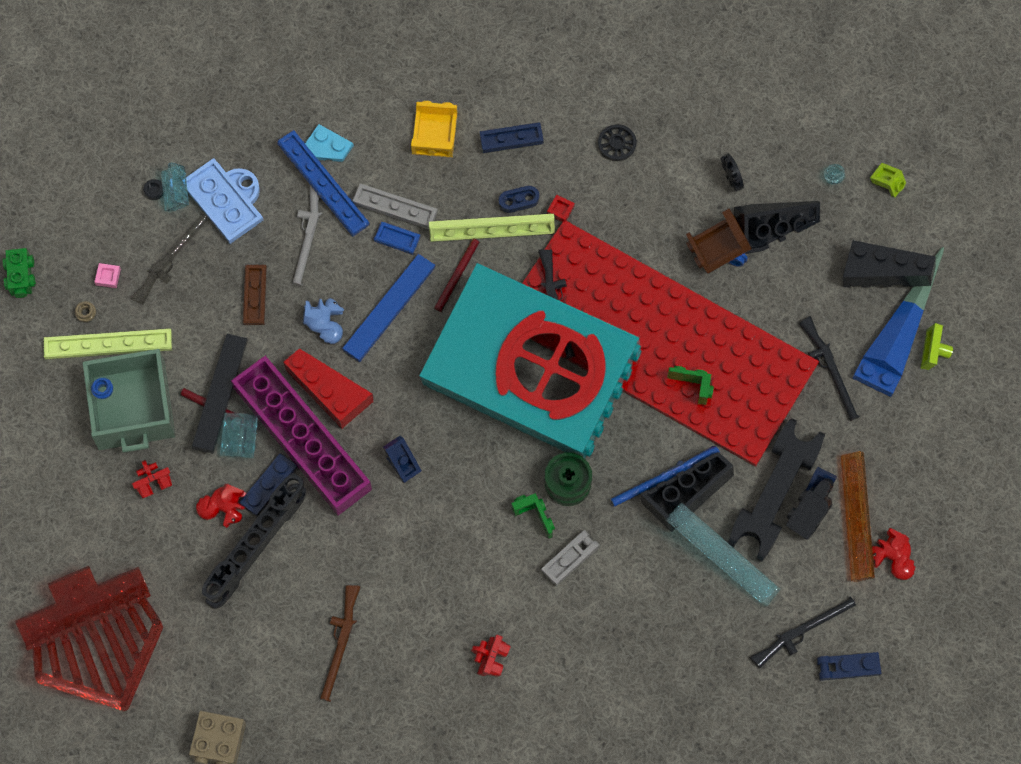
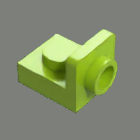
(889, 178)

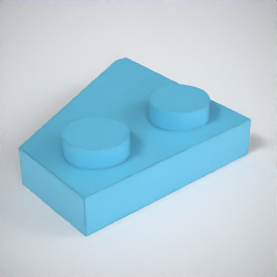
(328, 145)

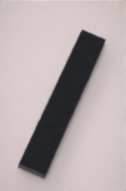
(219, 393)

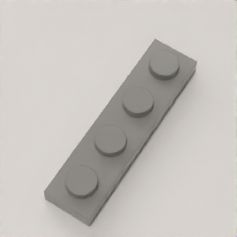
(394, 206)

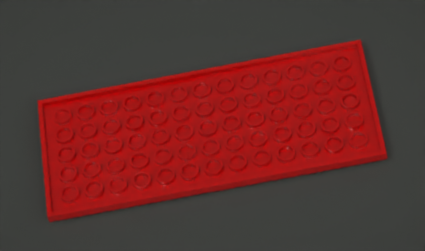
(751, 370)

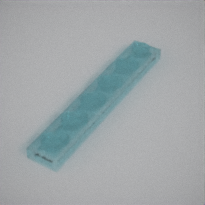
(723, 554)

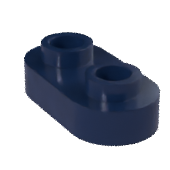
(518, 197)

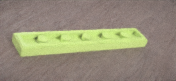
(491, 227)
(107, 343)

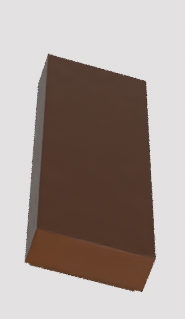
(254, 295)

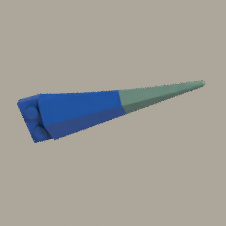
(887, 356)

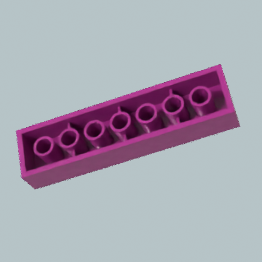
(301, 435)

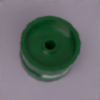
(570, 467)

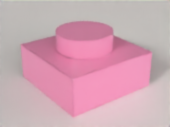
(107, 275)

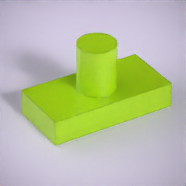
(934, 348)

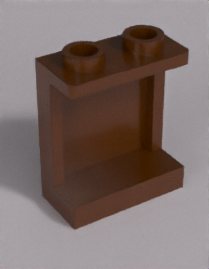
(719, 243)

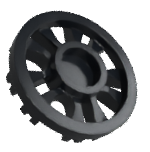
(617, 142)
(732, 171)

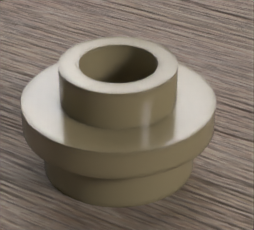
(82, 306)

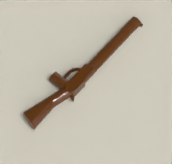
(346, 624)

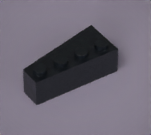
(887, 266)
(688, 487)

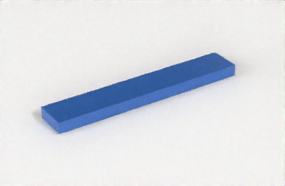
(323, 183)
(388, 308)

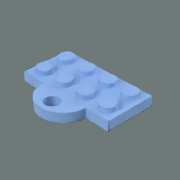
(225, 199)

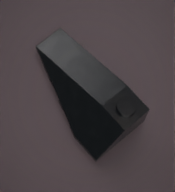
(774, 220)

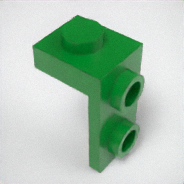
(697, 376)
(523, 504)

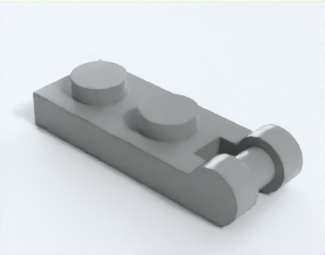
(569, 558)

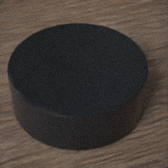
(153, 189)

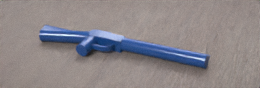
(664, 476)

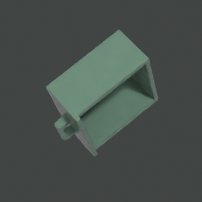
(139, 403)

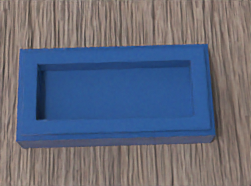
(397, 238)

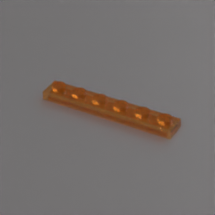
(857, 516)

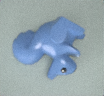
(319, 320)

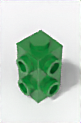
(19, 276)

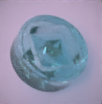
(834, 174)

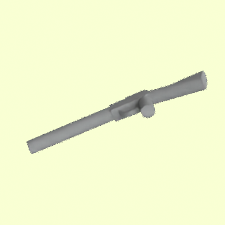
(312, 218)

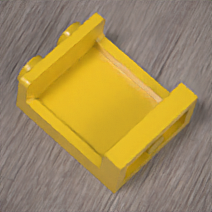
(434, 129)

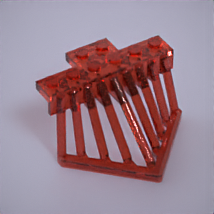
(80, 604)

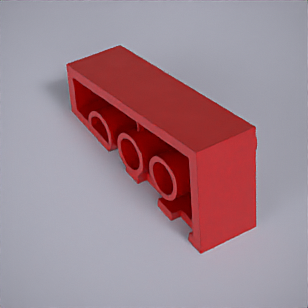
(331, 390)

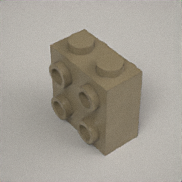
(217, 739)

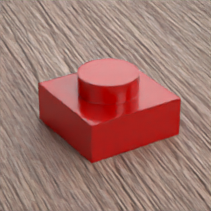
(561, 208)

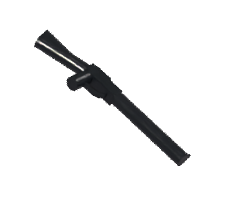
(547, 261)
(824, 350)
(787, 637)

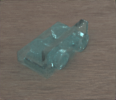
(174, 187)
(239, 435)

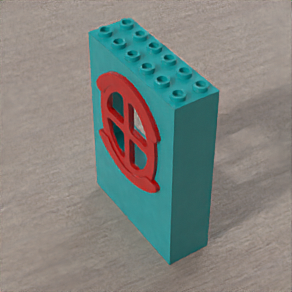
(487, 335)

